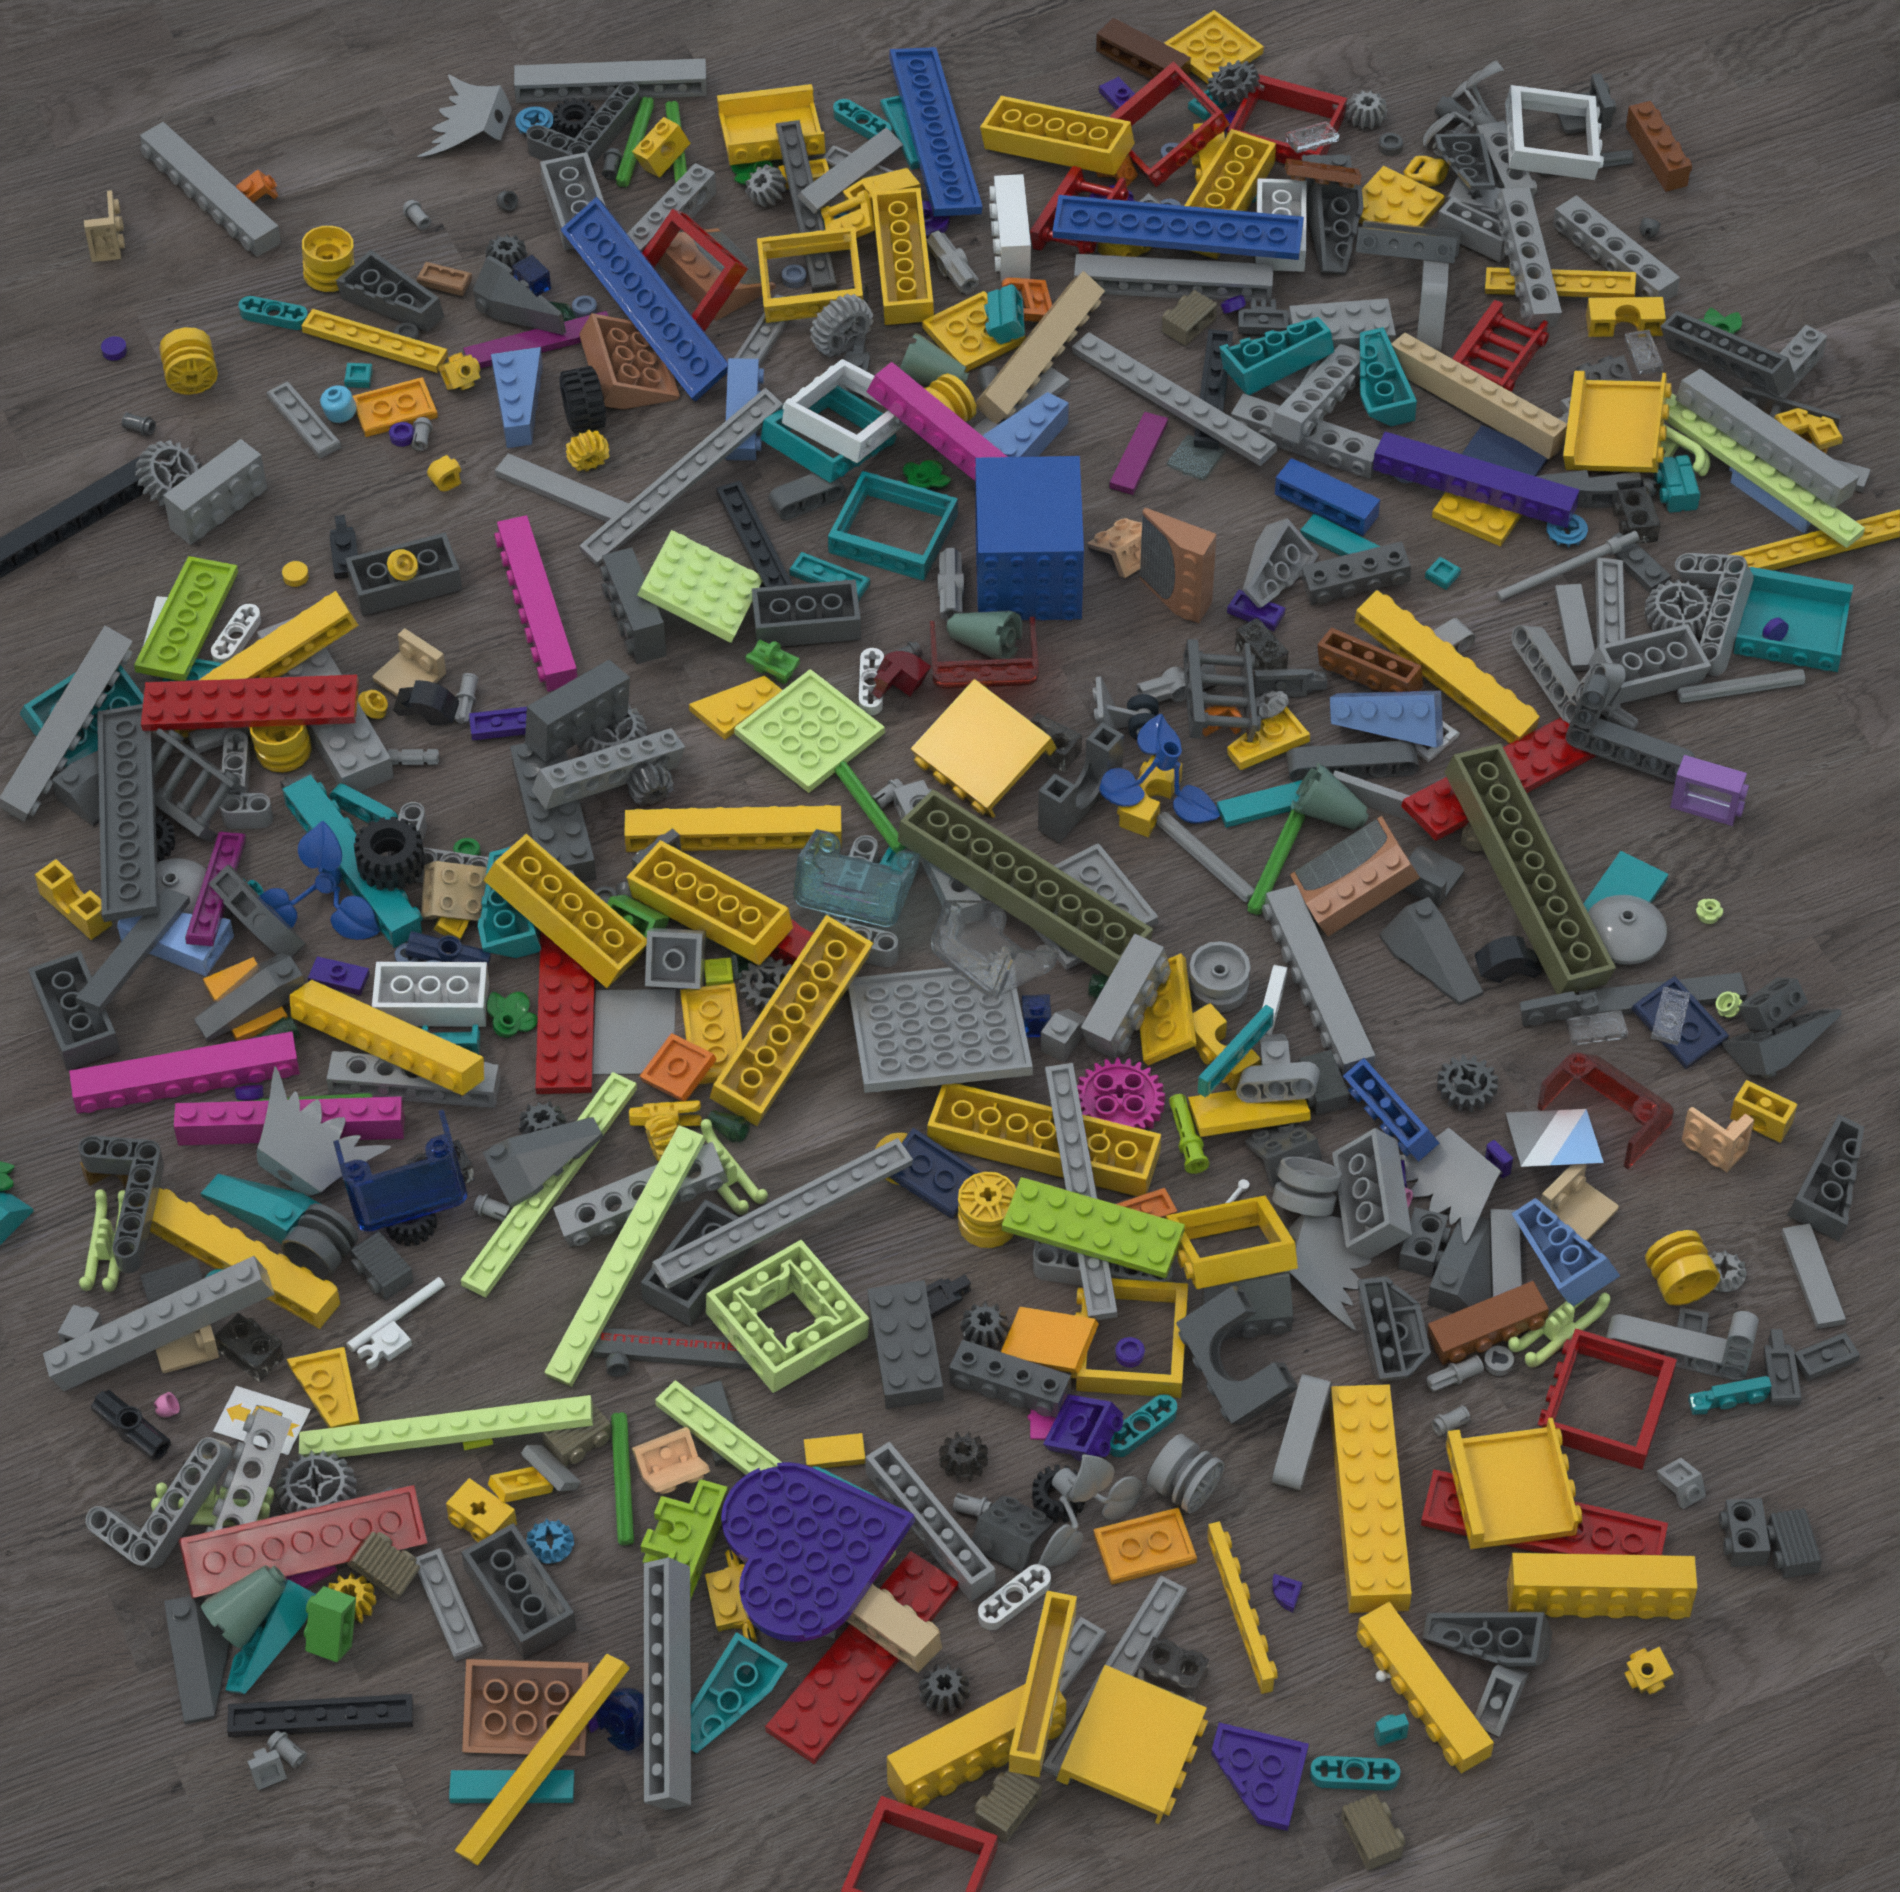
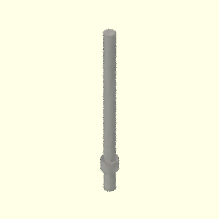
(1612, 546)

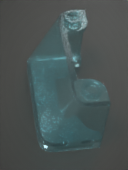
(852, 885)

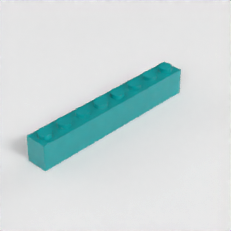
(393, 913)

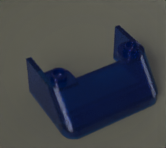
(405, 1190)

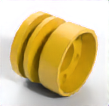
(326, 256)
(188, 361)
(954, 395)
(281, 746)
(982, 1209)
(1682, 1267)

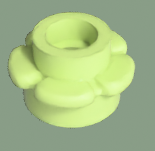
(1709, 916)
(1724, 1001)

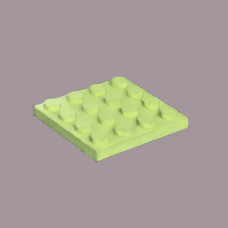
(700, 586)
(809, 730)

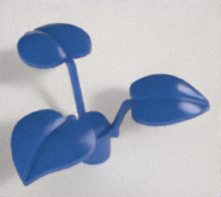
(1160, 740)
(322, 850)

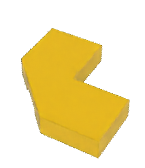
(1822, 430)

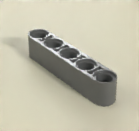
(1357, 760)

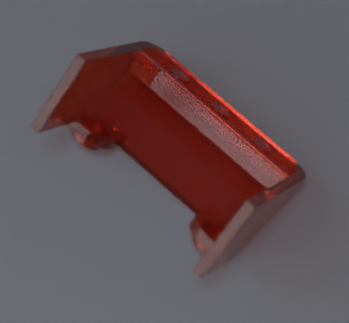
(987, 672)
(1643, 1104)

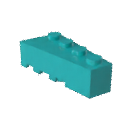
(1277, 355)

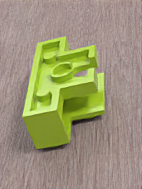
(686, 1529)

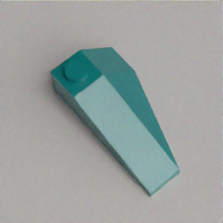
(270, 1637)

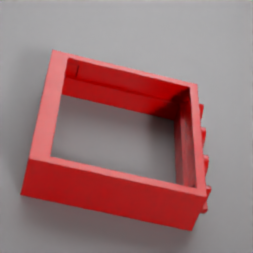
(1153, 94)
(1295, 97)
(726, 281)
(1622, 1355)
(930, 1826)

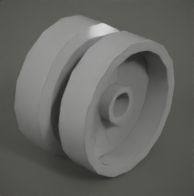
(1219, 976)
(1307, 1186)

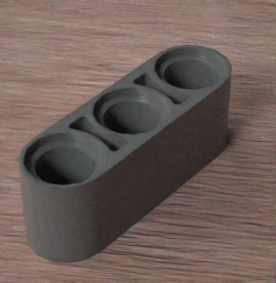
(805, 495)

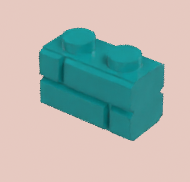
(1005, 314)
(1677, 484)

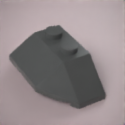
(1392, 1329)

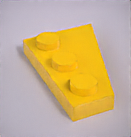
(731, 707)
(1274, 738)
(328, 1385)

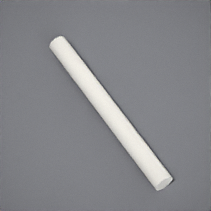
(396, 1313)

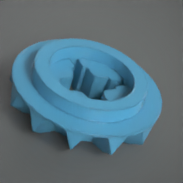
(530, 115)
(1577, 528)
(561, 1545)

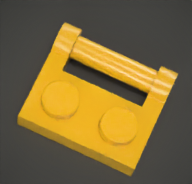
(860, 219)

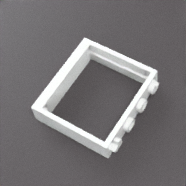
(1546, 160)
(829, 434)

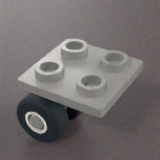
(1138, 712)

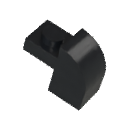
(429, 700)
(1505, 956)

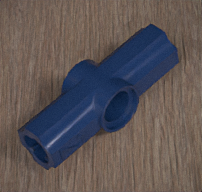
(435, 948)

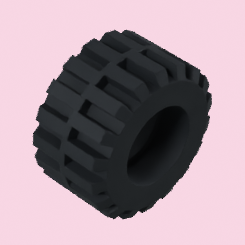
(582, 399)
(385, 837)

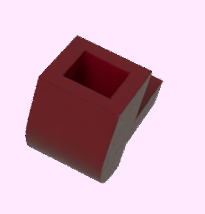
(901, 670)

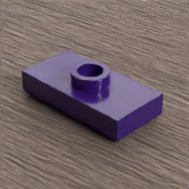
(1116, 92)
(1244, 608)
(339, 975)

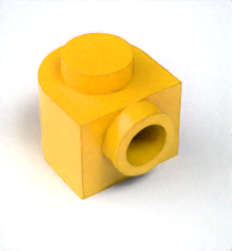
(444, 473)

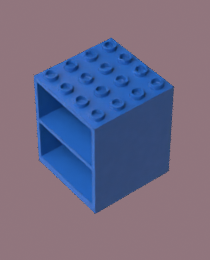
(1029, 536)

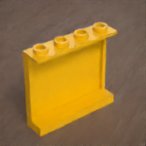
(751, 119)
(1616, 425)
(980, 747)
(1513, 1486)
(1134, 1742)

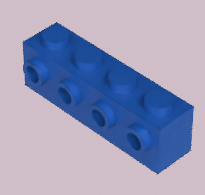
(1327, 496)
(1390, 1108)

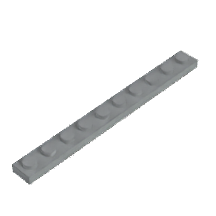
(1174, 399)
(680, 477)
(1079, 1179)
(781, 1213)

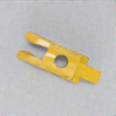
(639, 1115)

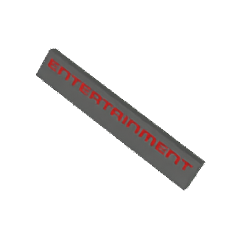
(670, 1348)

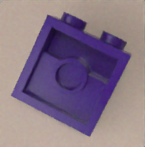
(1084, 1427)

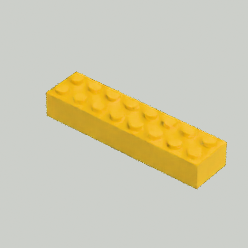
(791, 1020)
(1026, 1137)
(1369, 1498)

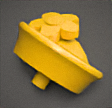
(402, 565)
(373, 704)

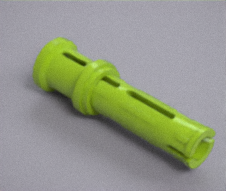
(1190, 1142)

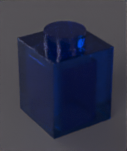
(534, 274)
(1035, 1013)

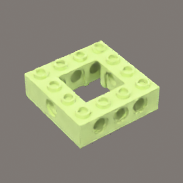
(797, 1271)

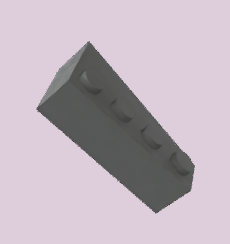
(389, 291)
(1829, 1184)

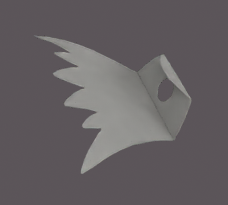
(471, 114)
(300, 1147)
(1455, 1177)
(1326, 1262)

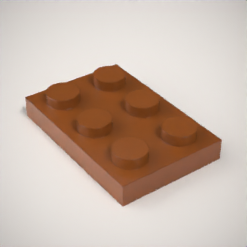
(1323, 173)

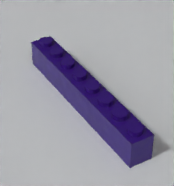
(1476, 479)

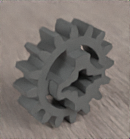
(1233, 82)
(767, 980)
(1467, 1083)

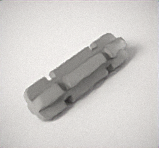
(414, 756)

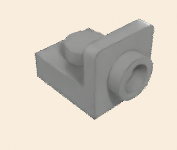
(1683, 1481)

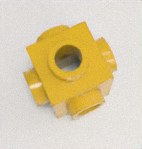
(452, 372)
(1656, 1662)

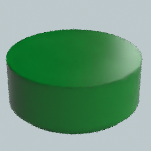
(467, 846)

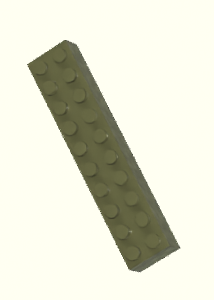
(1529, 870)
(1020, 881)

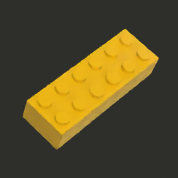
(1057, 135)
(1233, 175)
(902, 256)
(710, 902)
(566, 910)
(1602, 1585)
(961, 1750)

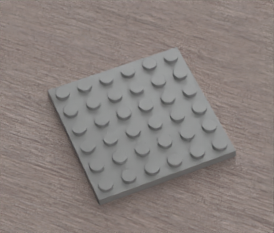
(935, 1031)

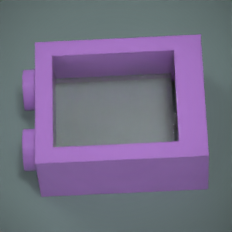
(1709, 790)

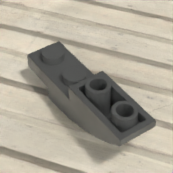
(1596, 491)
(255, 913)

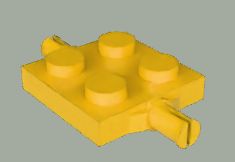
(726, 1598)

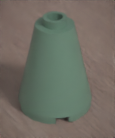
(927, 362)
(987, 632)
(1329, 800)
(245, 1604)

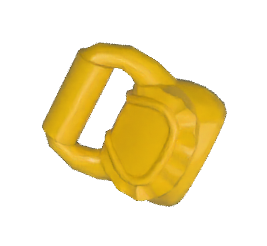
(1432, 172)

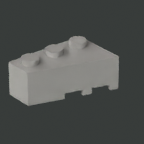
(1477, 224)

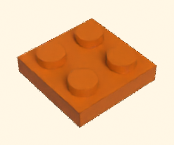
(678, 1067)

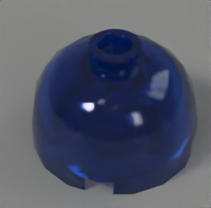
(623, 1718)

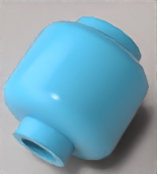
(338, 404)

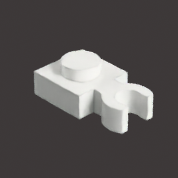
(386, 1342)

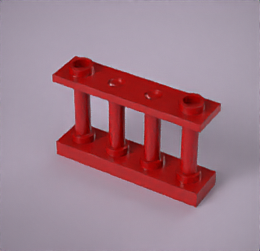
(1071, 186)
(1484, 334)

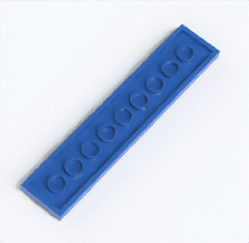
(935, 132)
(1178, 227)
(646, 299)

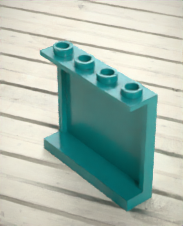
(1810, 607)

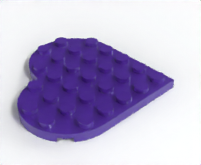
(807, 1547)

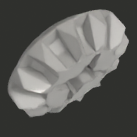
(1271, 704)
(1736, 1271)

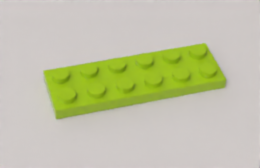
(186, 619)
(1093, 1227)

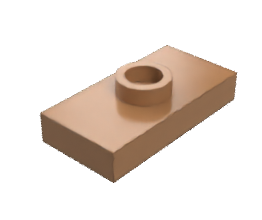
(444, 278)

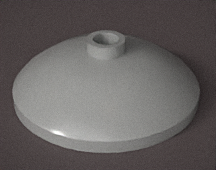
(186, 878)
(1633, 938)

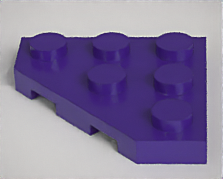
(1262, 1771)

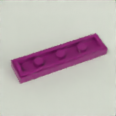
(1138, 453)

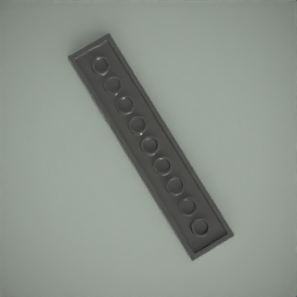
(126, 815)

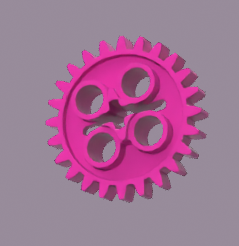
(1119, 1096)

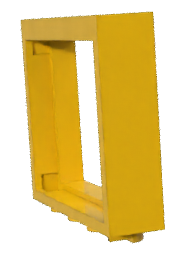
(802, 244)
(1239, 1264)
(1132, 1382)

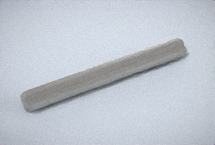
(1741, 685)
(1205, 856)

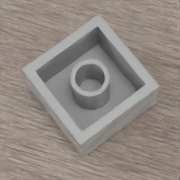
(675, 958)

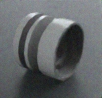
(1185, 1473)

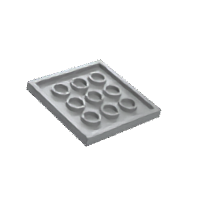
(1102, 875)

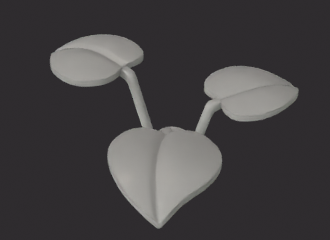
(1479, 115)
(1092, 1477)

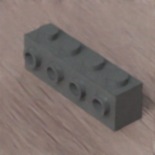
(1356, 573)
(1009, 1379)

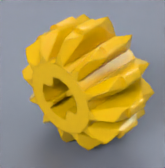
(587, 450)
(660, 1132)
(361, 1590)

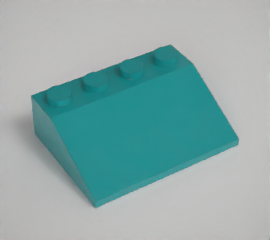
(122, 694)

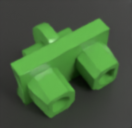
(773, 660)

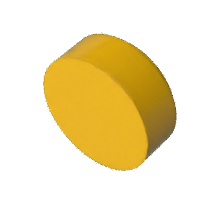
(295, 573)

